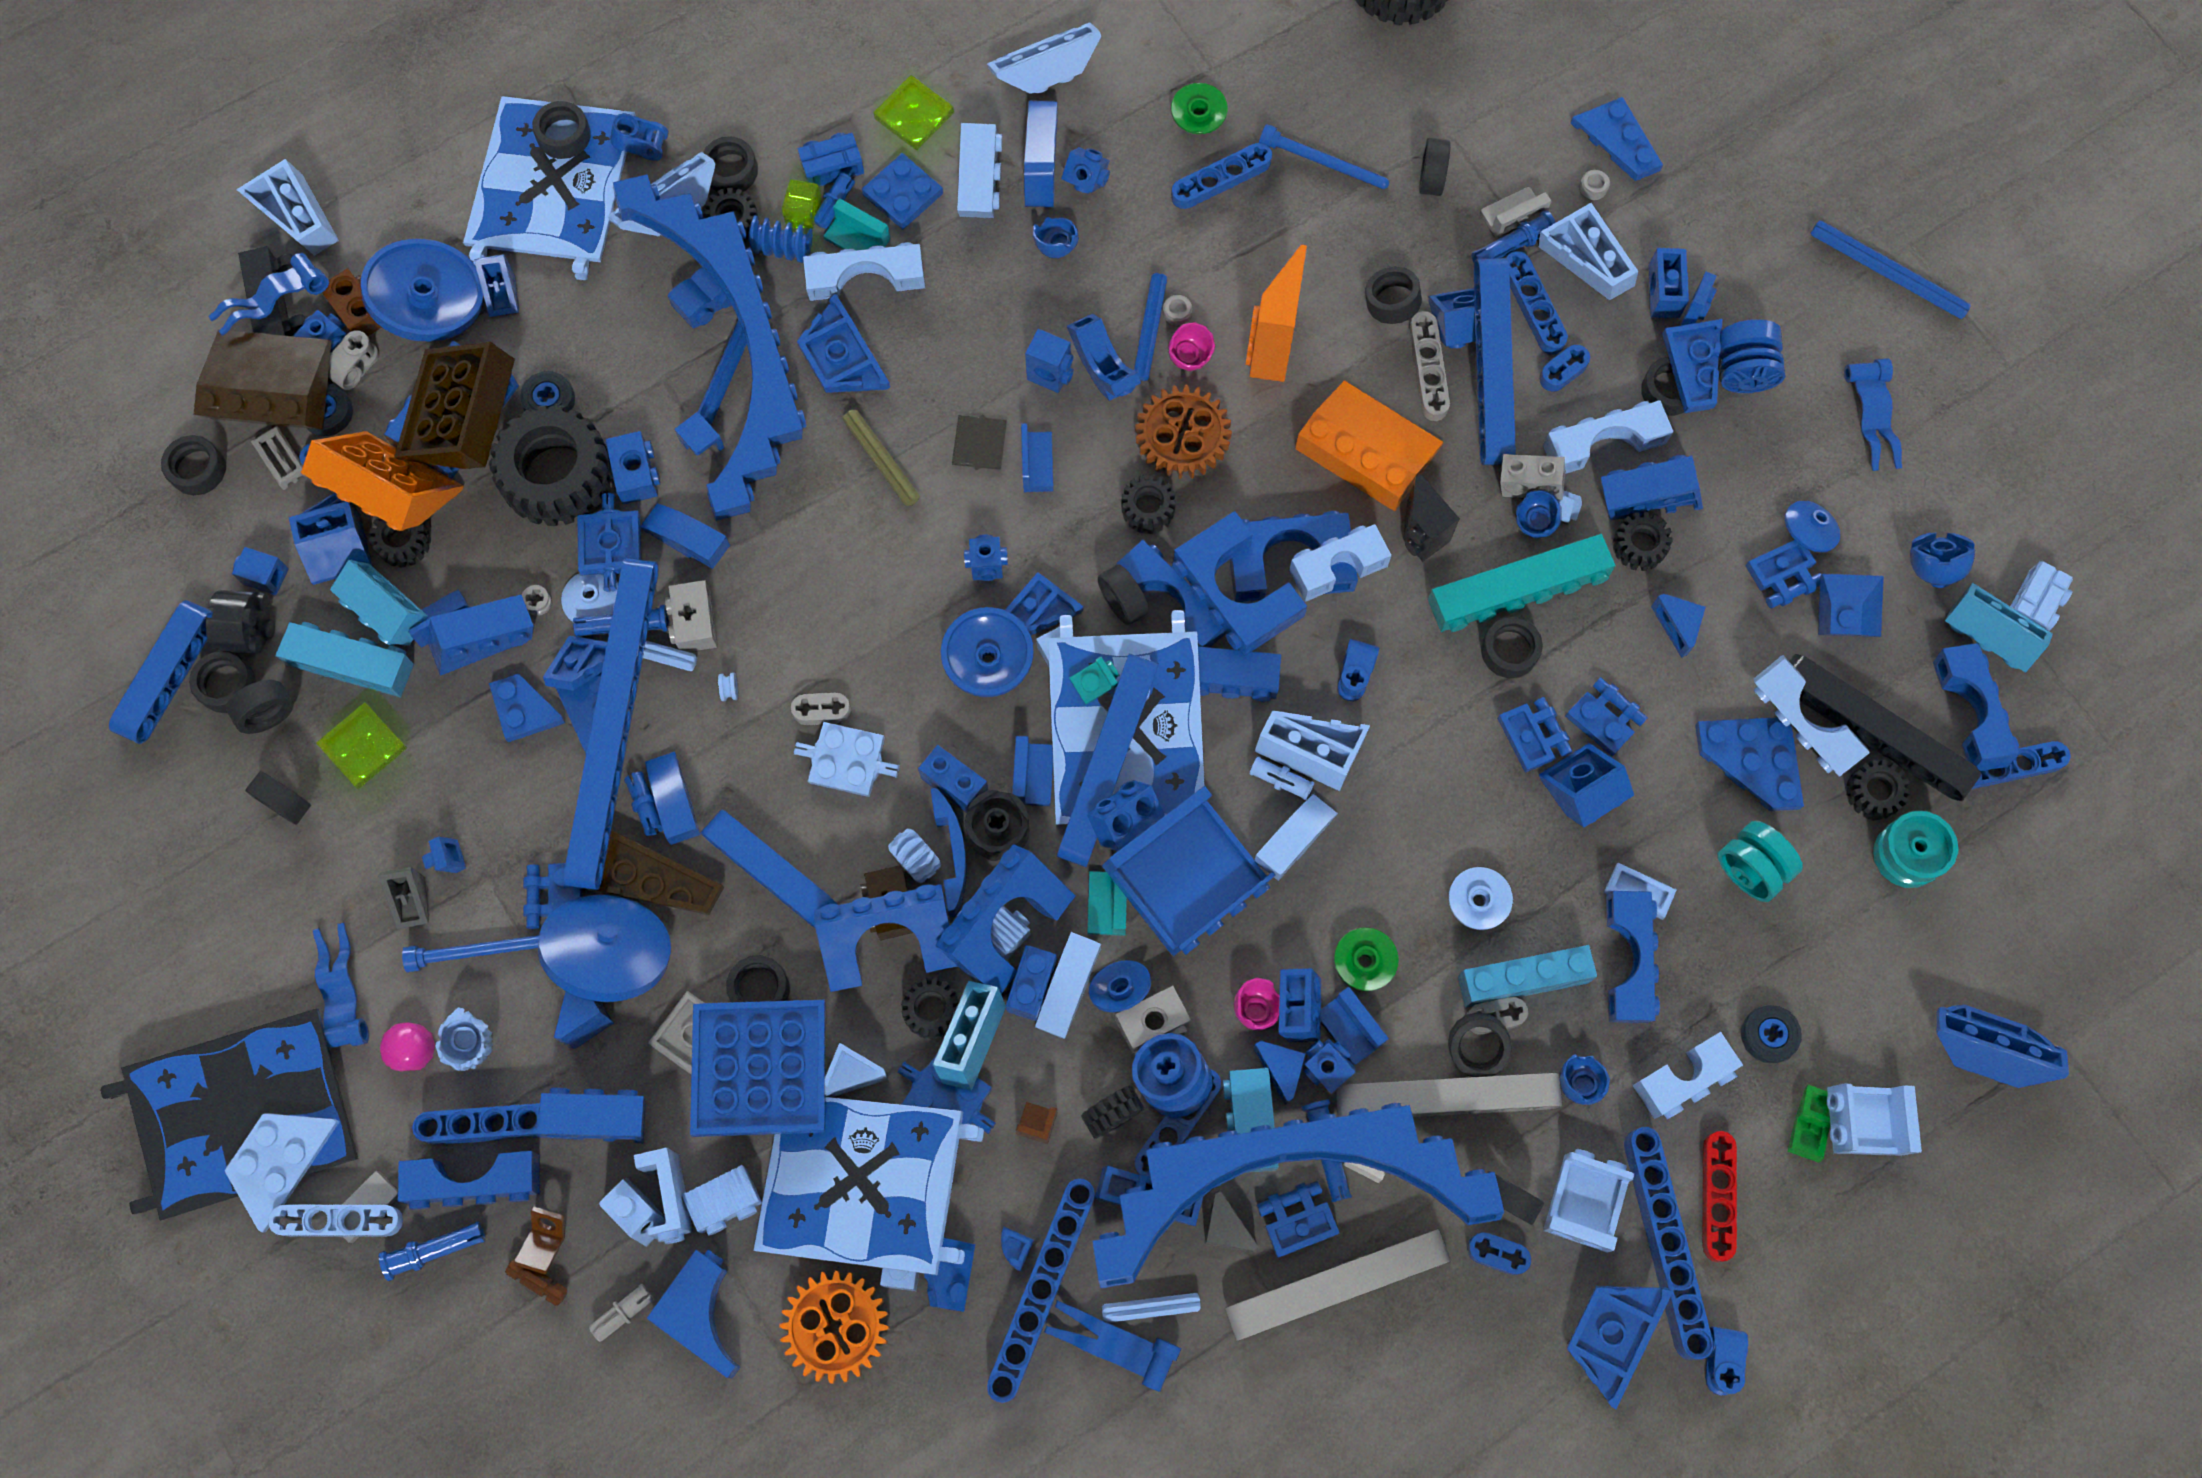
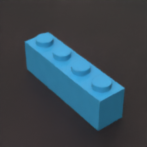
(345, 659)
(1527, 976)

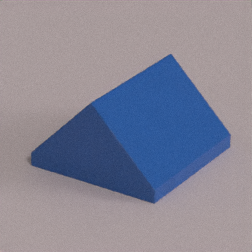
(580, 1020)

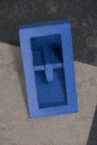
(497, 285)
(1680, 621)
(1283, 1067)

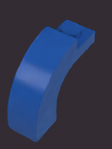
(1100, 358)

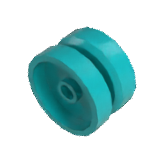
(1915, 849)
(1760, 861)

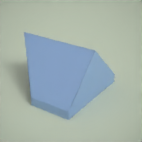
(851, 1072)

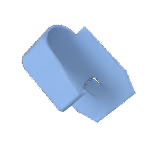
(1570, 506)

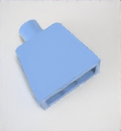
(632, 1211)

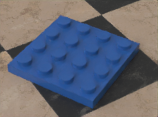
(758, 1068)

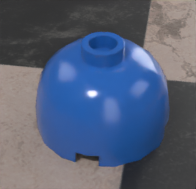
(1942, 559)

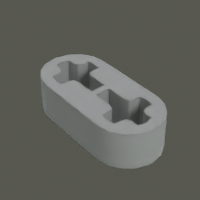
(820, 701)
(1498, 1006)

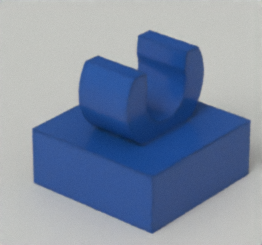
(444, 855)

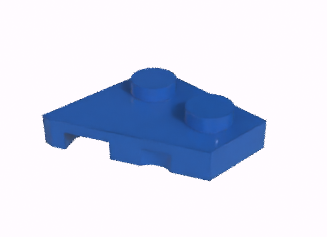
(1701, 300)
(1042, 604)
(576, 663)
(522, 708)
(950, 1286)

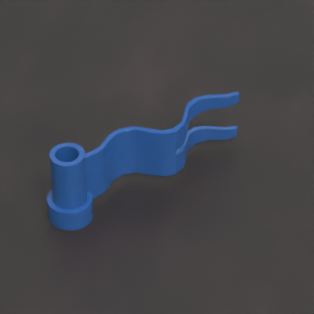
(300, 277)
(1876, 406)
(338, 994)
(1120, 1347)

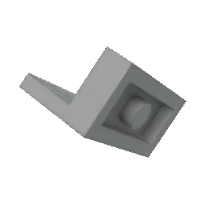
(1507, 214)

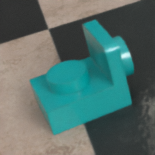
(1095, 680)

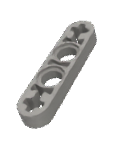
(1425, 366)

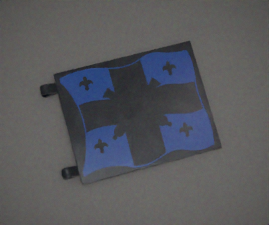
(206, 1099)

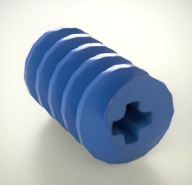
(779, 241)

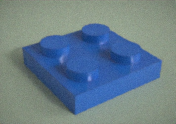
(902, 191)

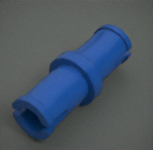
(643, 803)

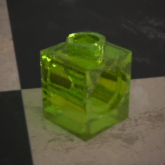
(801, 203)

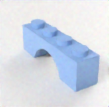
(829, 272)
(1641, 427)
(1837, 746)

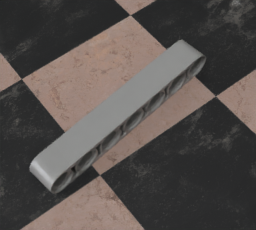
(1456, 1095)
(1337, 1284)

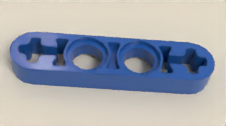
(1224, 179)
(1540, 300)
(2033, 753)
(1178, 1124)

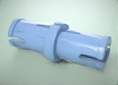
(1263, 770)

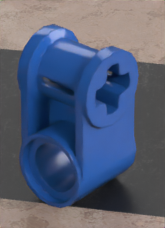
(639, 137)
(1357, 666)
(1727, 1358)

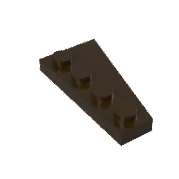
(653, 878)

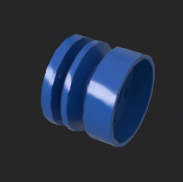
(1751, 356)

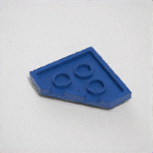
(1756, 757)

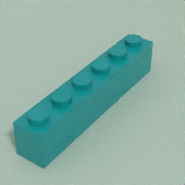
(1521, 583)

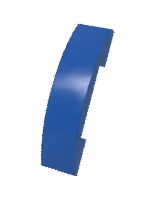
(956, 886)

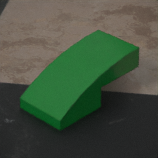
(1811, 1125)

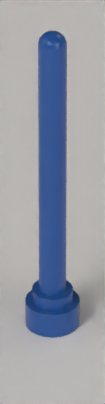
(1273, 139)
(416, 958)

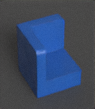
(698, 434)

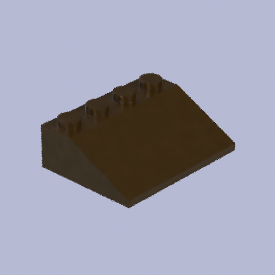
(265, 380)
(456, 406)

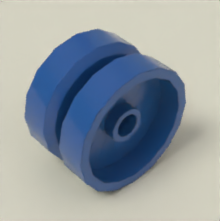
(1172, 1075)

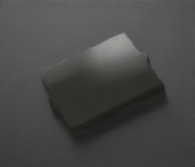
(979, 442)

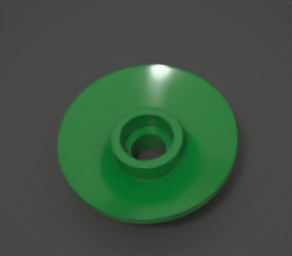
(1202, 99)
(1377, 948)

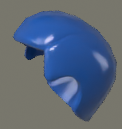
(1055, 237)
(1539, 514)
(1584, 1080)

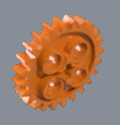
(807, 1342)

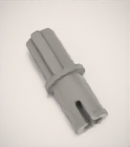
(621, 1313)

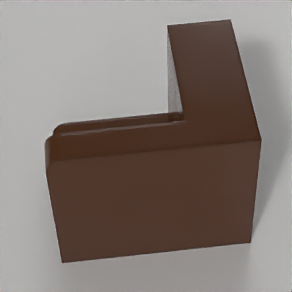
(1037, 1122)

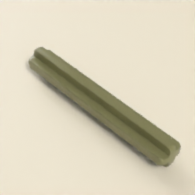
(881, 458)

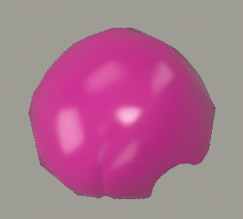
(1191, 346)
(1257, 1004)
(407, 1047)

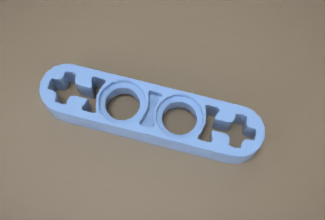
(335, 1224)

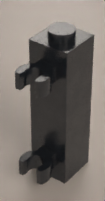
(255, 266)

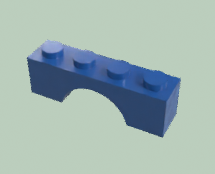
(1155, 574)
(1966, 673)
(1632, 916)
(511, 1176)

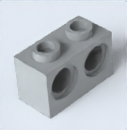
(1532, 473)

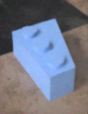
(979, 170)
(291, 205)
(1590, 251)
(1312, 746)

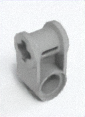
(349, 362)

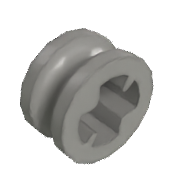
(542, 606)

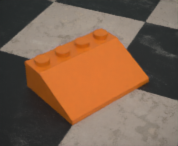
(1275, 322)
(1367, 444)
(368, 474)

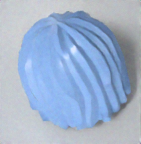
(463, 1041)

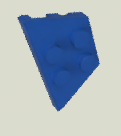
(840, 353)
(1615, 1335)

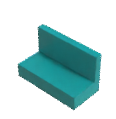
(856, 229)
(1105, 906)

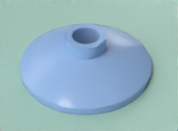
(574, 600)
(1489, 886)

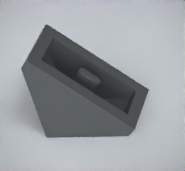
(405, 896)
(1226, 1228)

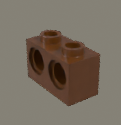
(349, 306)

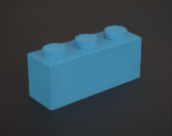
(377, 603)
(1998, 628)
(969, 1035)
(1249, 1102)

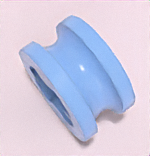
(728, 686)

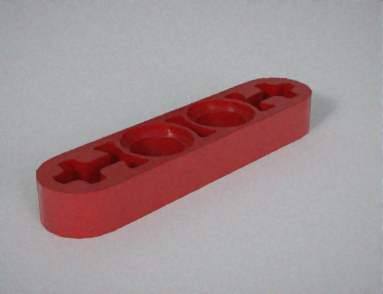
(1714, 1195)

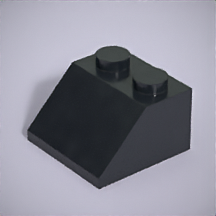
(1428, 520)

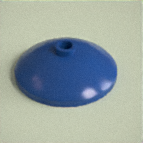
(982, 634)

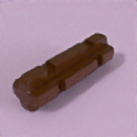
(538, 1283)

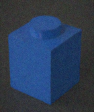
(259, 570)

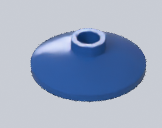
(1812, 526)
(1120, 986)

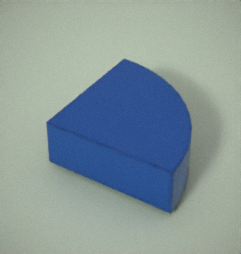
(1015, 1247)

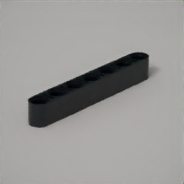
(1885, 731)

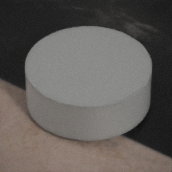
(1594, 184)
(1177, 310)

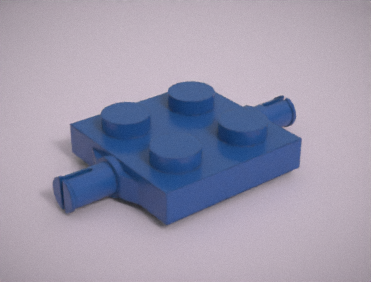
(607, 540)
(931, 1093)

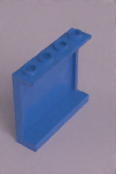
(1187, 873)

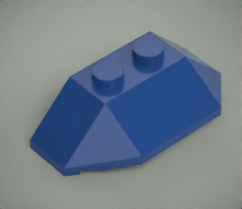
(1999, 1047)

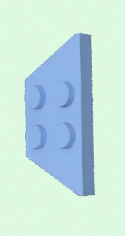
(275, 1161)

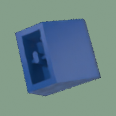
(329, 539)

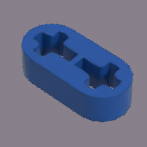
(1568, 372)
(1496, 1261)

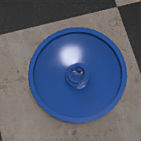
(421, 290)
(604, 948)

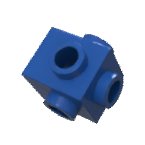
(1086, 170)
(322, 327)
(986, 558)
(1332, 1075)

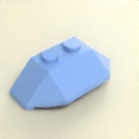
(1049, 60)
(689, 177)

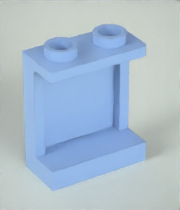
(1873, 1120)
(672, 1186)
(1588, 1200)

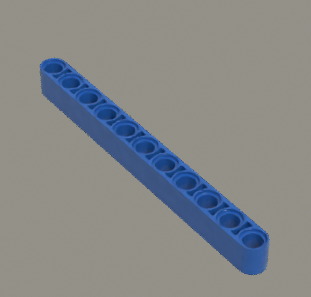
(611, 725)

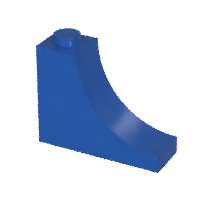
(689, 1310)

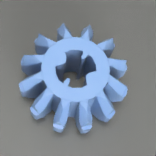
(914, 855)

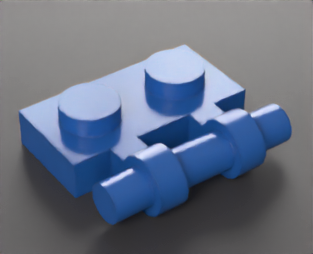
(1781, 564)
(1600, 723)
(1527, 738)
(557, 892)
(1300, 1229)

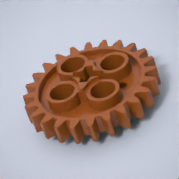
(1209, 439)

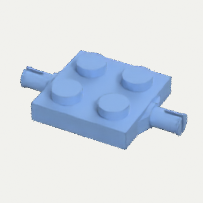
(846, 759)

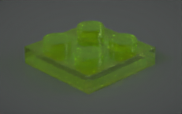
(913, 112)
(361, 745)

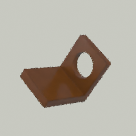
(542, 1241)

